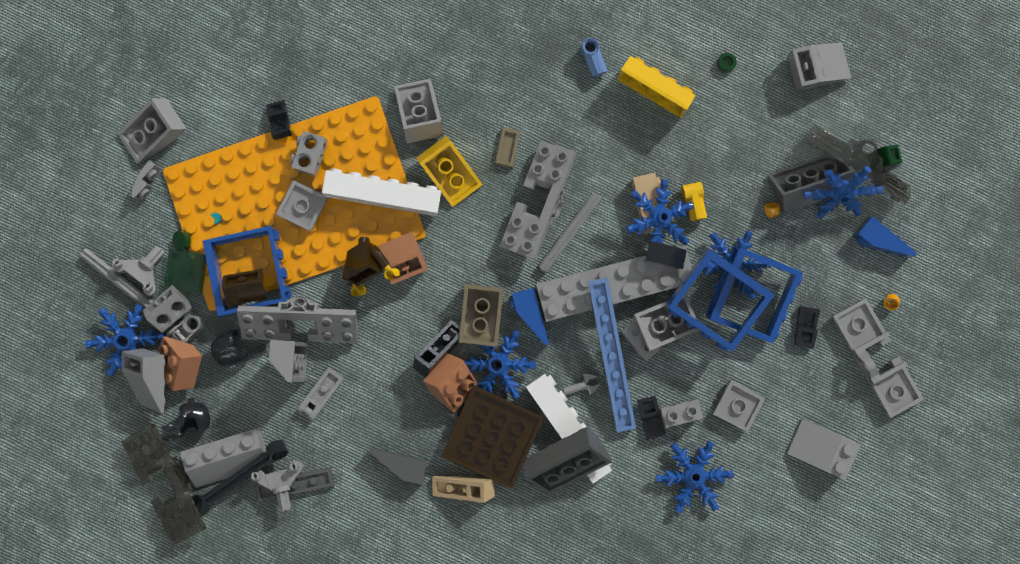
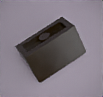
(244, 287)

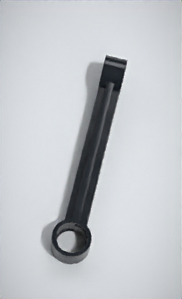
(274, 452)

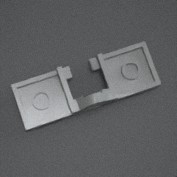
(548, 171)
(270, 322)
(863, 329)

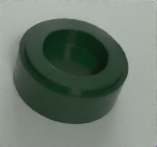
(726, 62)
(181, 240)

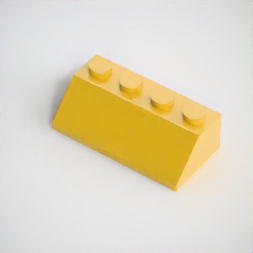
(655, 86)

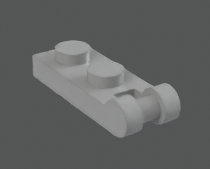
(321, 393)

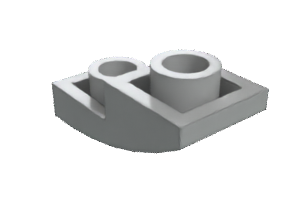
(141, 186)

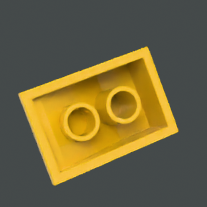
(449, 171)

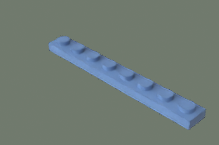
(611, 354)

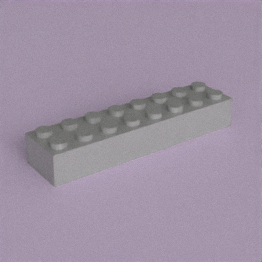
(626, 282)

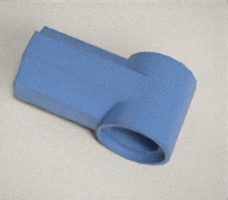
(594, 59)

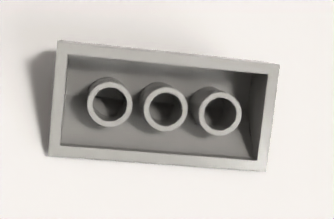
(289, 359)
(222, 457)

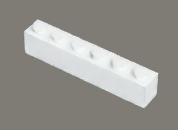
(381, 193)
(559, 414)

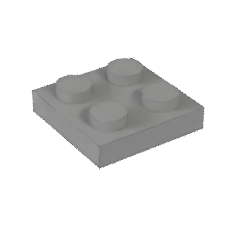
(302, 206)
(738, 406)

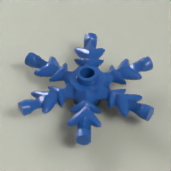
(843, 192)
(659, 216)
(743, 243)
(119, 333)
(502, 372)
(689, 471)

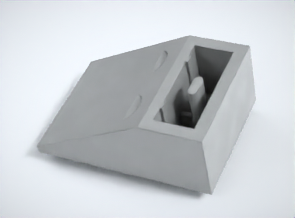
(818, 65)
(146, 377)

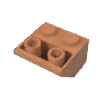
(405, 256)
(181, 363)
(450, 382)

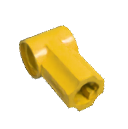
(694, 193)

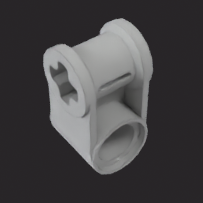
(184, 331)

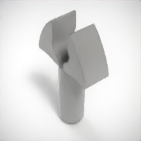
(582, 385)

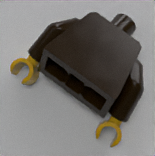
(365, 263)

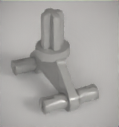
(141, 269)
(280, 482)

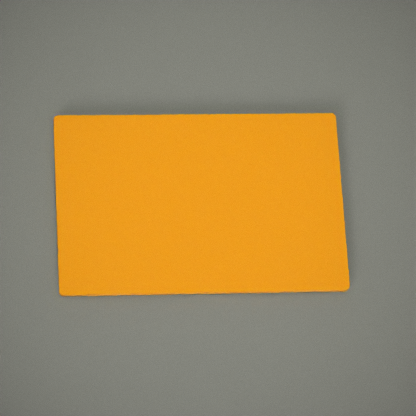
(252, 178)

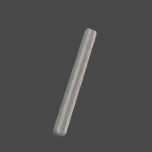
(569, 232)
(115, 278)

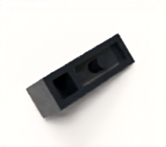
(437, 349)

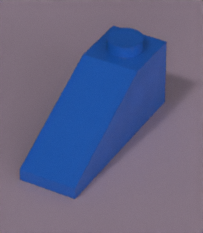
(878, 237)
(528, 310)

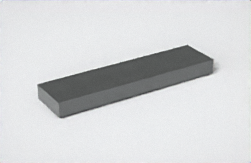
(303, 483)

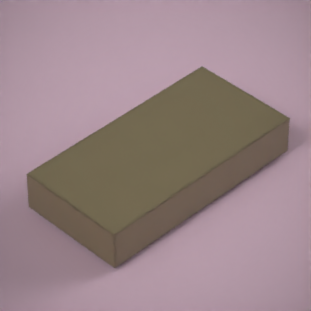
(507, 147)

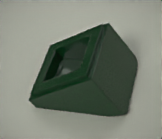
(890, 155)

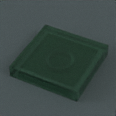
(185, 270)

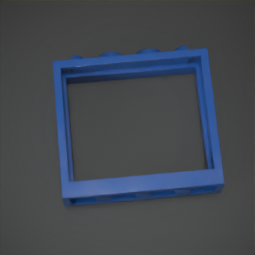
(215, 271)
(727, 280)
(706, 332)

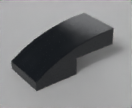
(279, 120)
(666, 255)
(806, 326)
(650, 417)

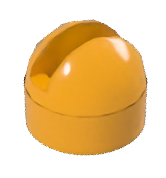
(772, 209)
(894, 304)

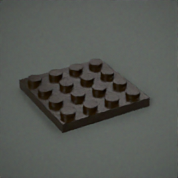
(492, 436)

